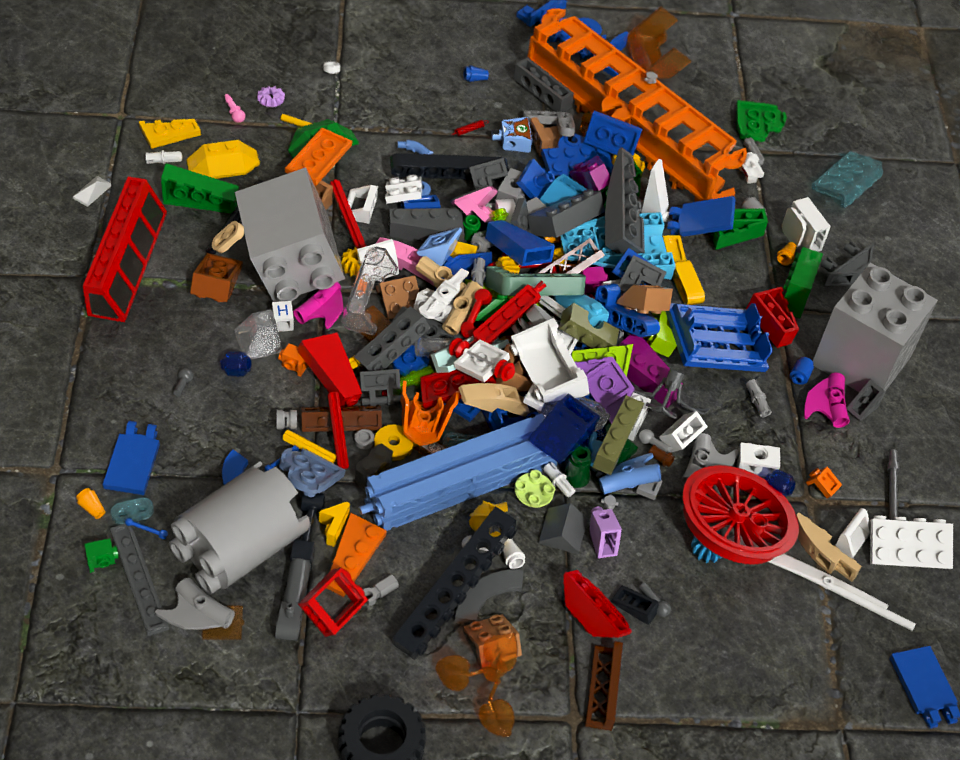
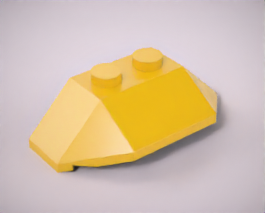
(223, 159)

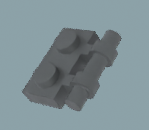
(380, 381)

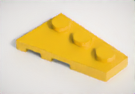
(161, 134)

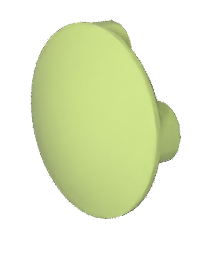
(534, 489)

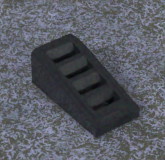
(645, 613)

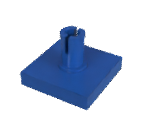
(535, 180)

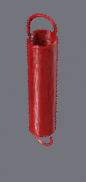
(470, 127)

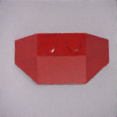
(593, 607)

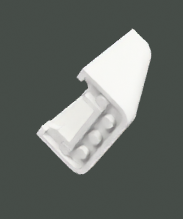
(549, 363)

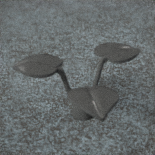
(672, 382)

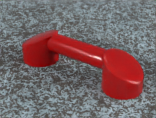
(482, 297)

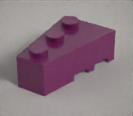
(591, 174)

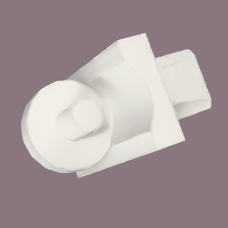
(751, 168)

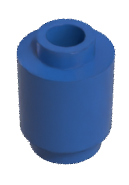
(802, 371)

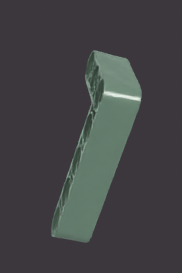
(556, 284)

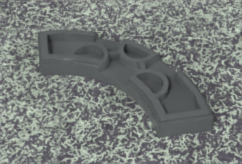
(487, 587)

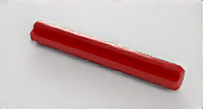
(338, 430)

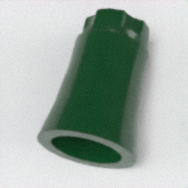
(578, 467)

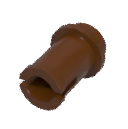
(662, 456)

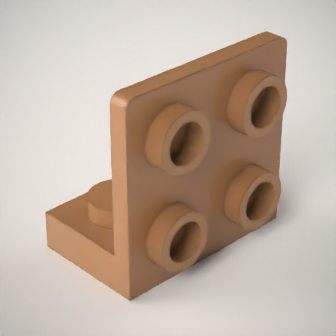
(543, 137)
(398, 294)
(482, 630)

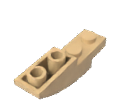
(493, 396)
(827, 556)

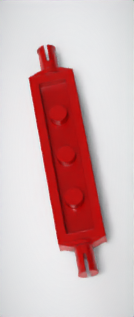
(508, 314)

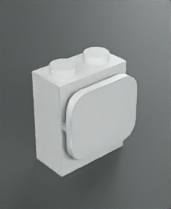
(805, 225)

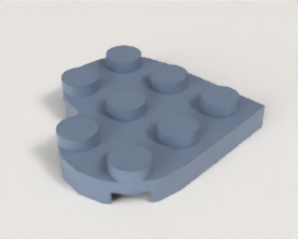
(309, 471)

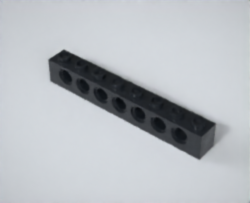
(495, 522)

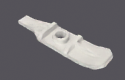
(439, 301)

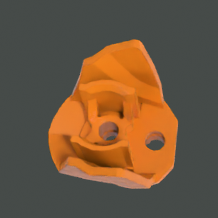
(422, 424)

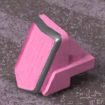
(475, 202)

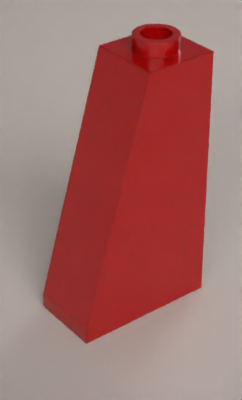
(331, 366)

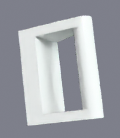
(370, 194)
(855, 534)

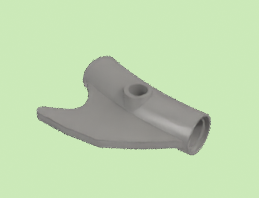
(706, 455)
(196, 609)

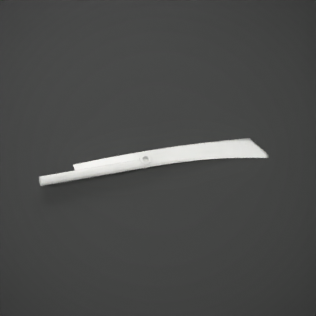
(837, 586)

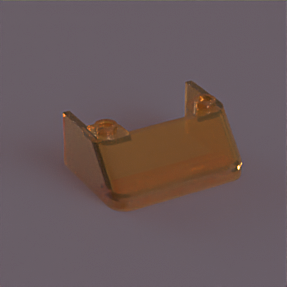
(645, 43)

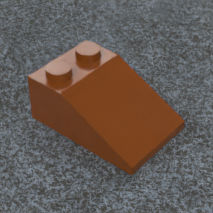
(215, 277)

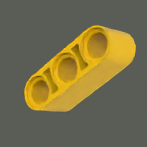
(688, 283)

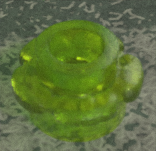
(499, 214)

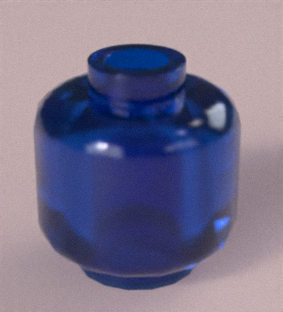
(236, 364)
(781, 482)

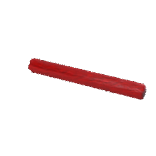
(347, 214)

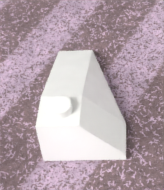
(656, 193)

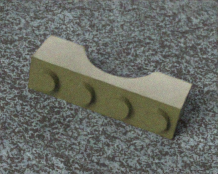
(618, 434)

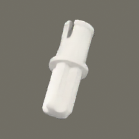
(163, 157)
(559, 479)

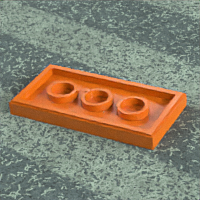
(320, 154)

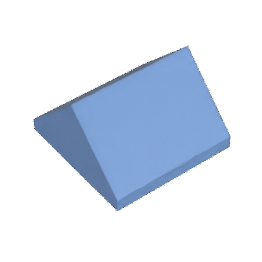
(440, 245)

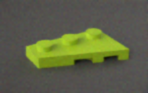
(620, 353)

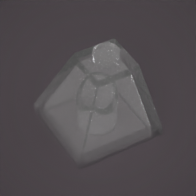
(259, 335)

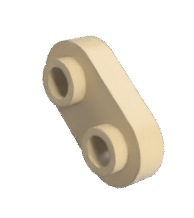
(228, 236)

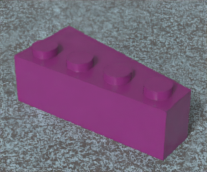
(647, 369)

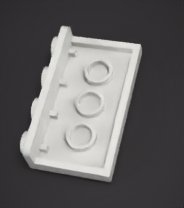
(911, 542)

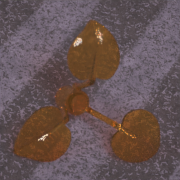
(502, 653)

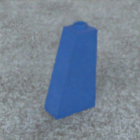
(519, 244)

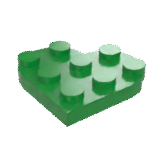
(758, 120)

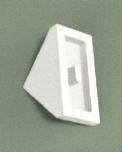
(92, 191)

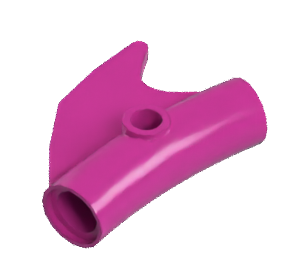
(323, 304)
(829, 399)

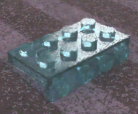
(849, 177)

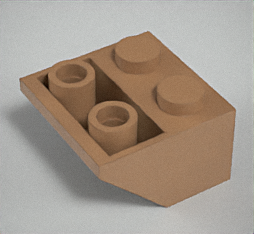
(647, 298)

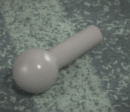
(647, 437)

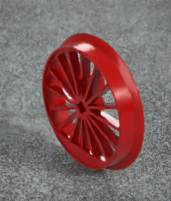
(738, 515)

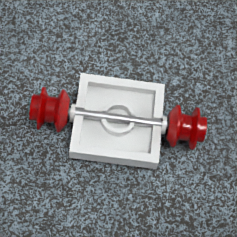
(481, 360)

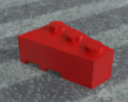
(776, 317)

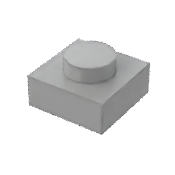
(649, 490)

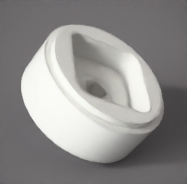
(331, 67)

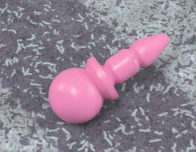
(237, 114)

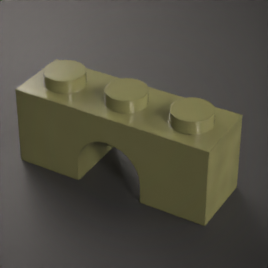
(576, 323)

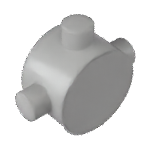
(651, 77)
(609, 502)

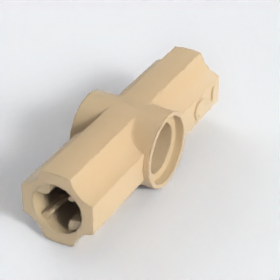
(436, 273)
(458, 315)

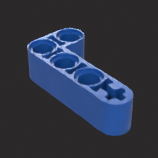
(623, 318)

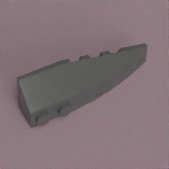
(622, 219)

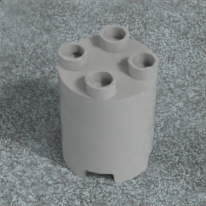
(238, 527)

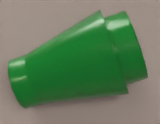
(471, 226)

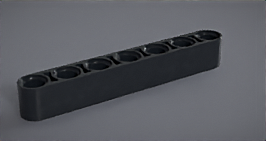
(437, 165)

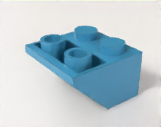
(560, 190)

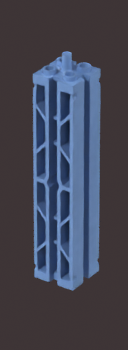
(454, 475)

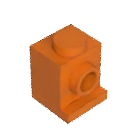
(292, 359)

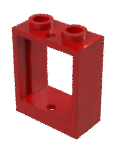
(319, 616)

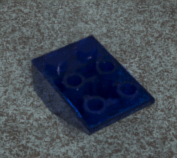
(564, 428)

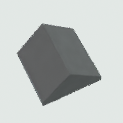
(563, 528)

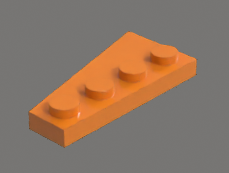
(356, 548)

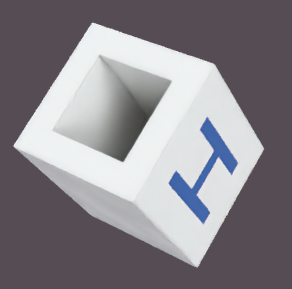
(283, 315)

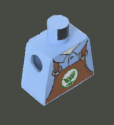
(514, 134)

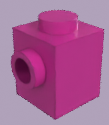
(594, 278)

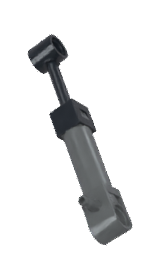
(300, 566)

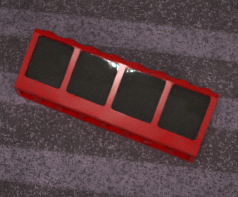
(124, 251)

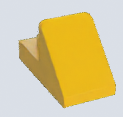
(335, 519)

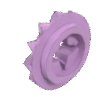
(265, 99)

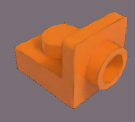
(825, 481)

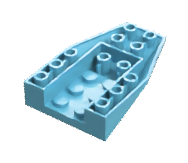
(653, 243)

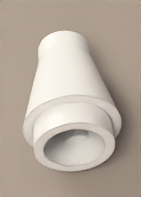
(513, 555)

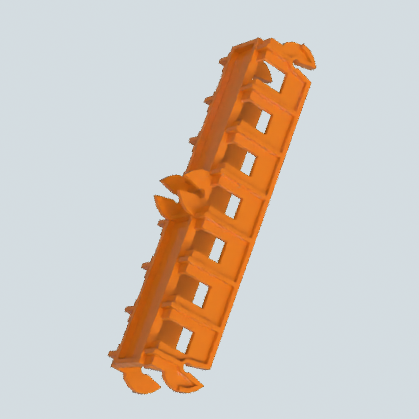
(654, 143)

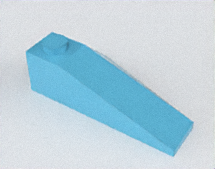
(597, 312)

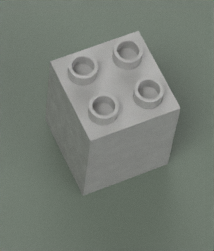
(289, 236)
(874, 329)

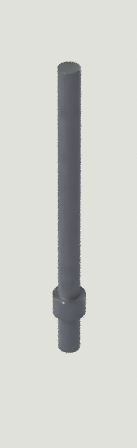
(893, 469)

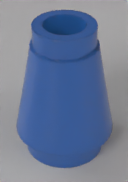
(475, 74)

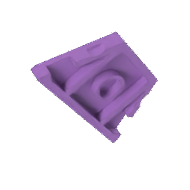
(607, 383)

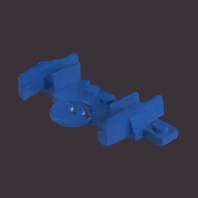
(532, 16)

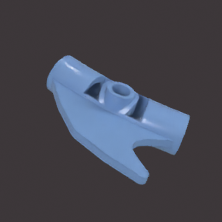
(631, 474)

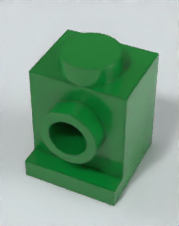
(100, 554)

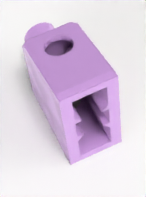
(601, 524)

